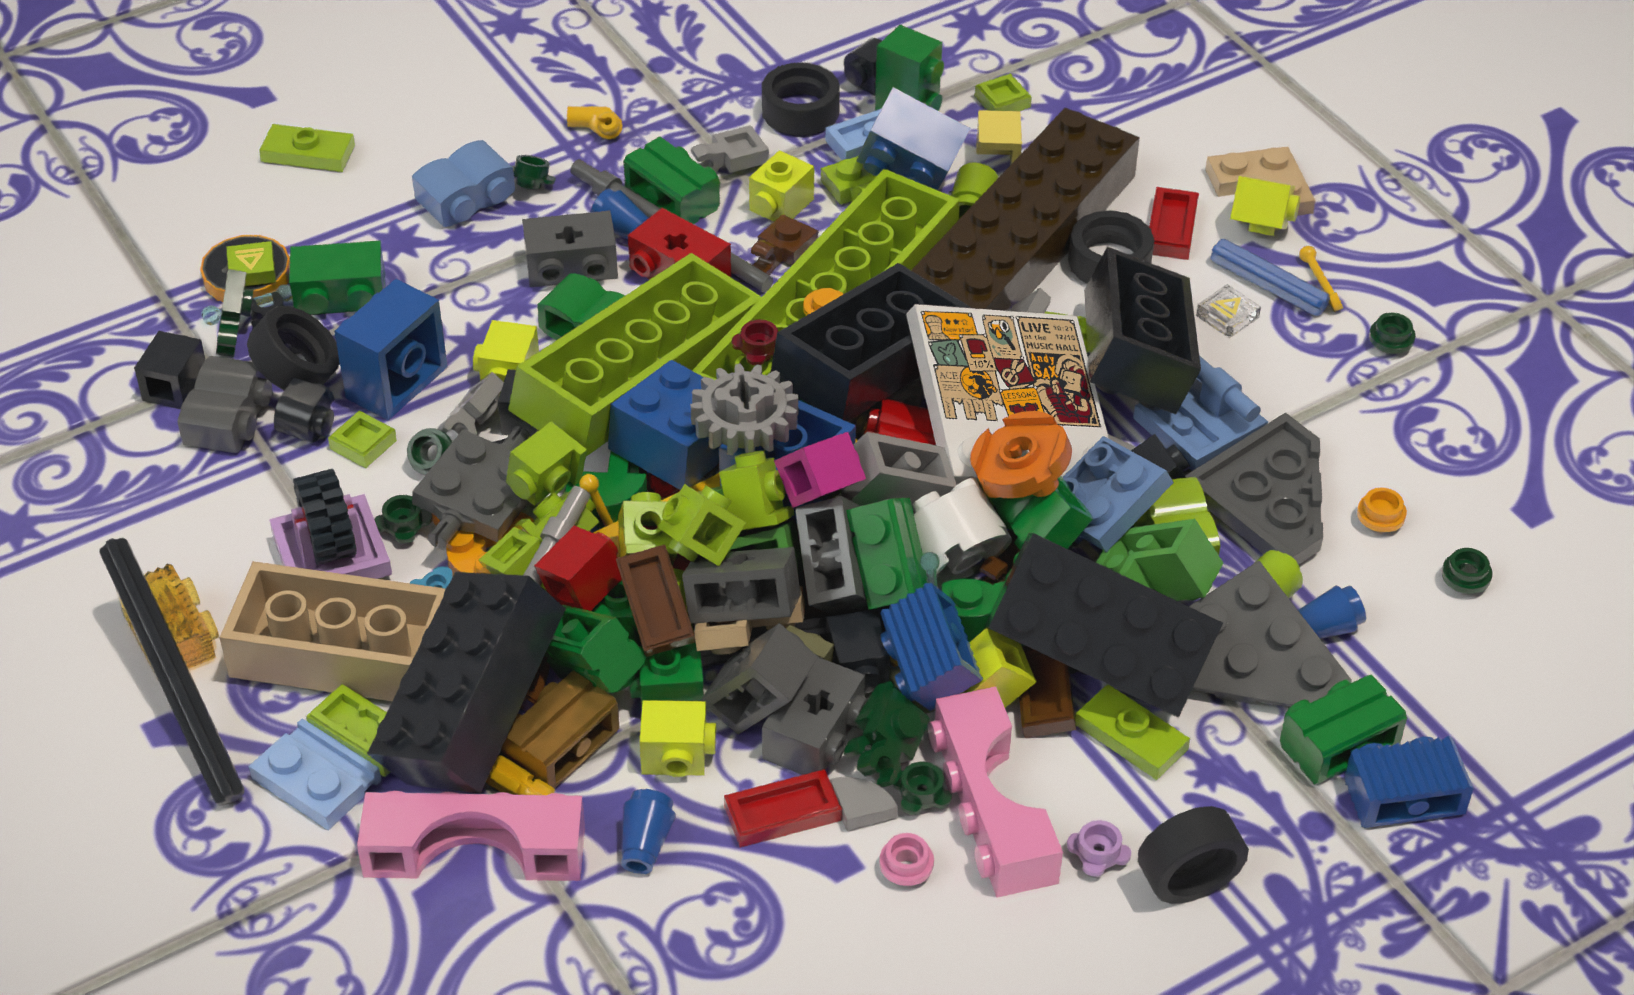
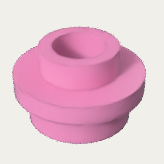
(906, 848)

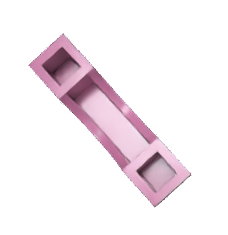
(410, 829)
(1012, 840)

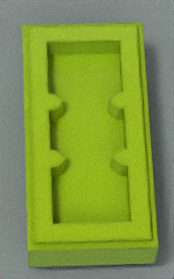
(307, 147)
(349, 721)
(1132, 731)

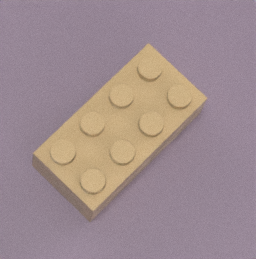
(326, 629)

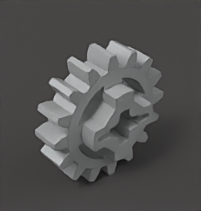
(744, 409)

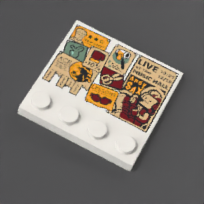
(998, 364)

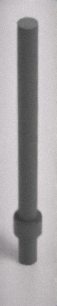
(603, 180)

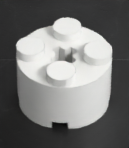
(959, 529)

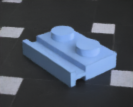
(315, 774)

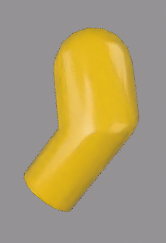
(597, 118)

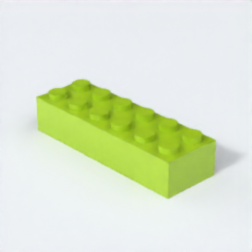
(665, 319)

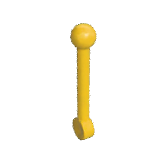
(1308, 255)
(590, 484)

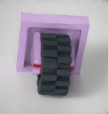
(330, 530)

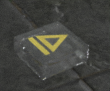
(1228, 311)

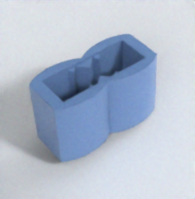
(463, 183)

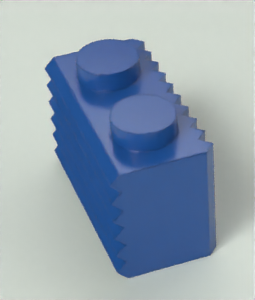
(929, 646)
(1408, 781)

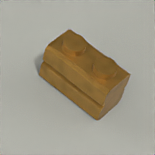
(562, 729)

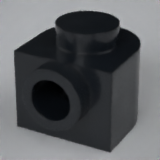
(861, 66)
(304, 410)

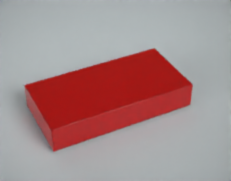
(1173, 222)
(782, 808)

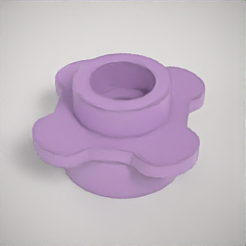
(1103, 836)

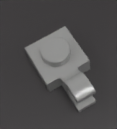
(733, 148)
(476, 405)

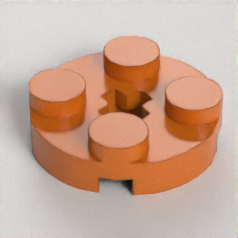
(1036, 473)

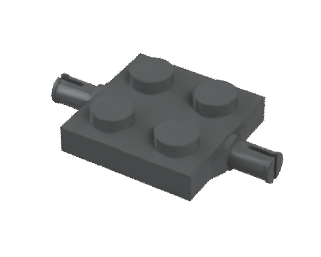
(470, 488)

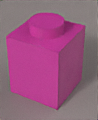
(820, 469)

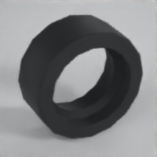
(800, 79)
(1107, 227)
(301, 332)
(1192, 854)

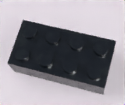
(1141, 331)
(857, 344)
(1104, 624)
(467, 681)

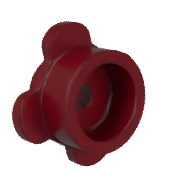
(756, 341)

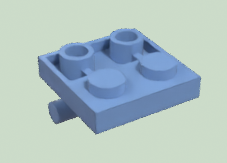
(1209, 419)
(1115, 490)

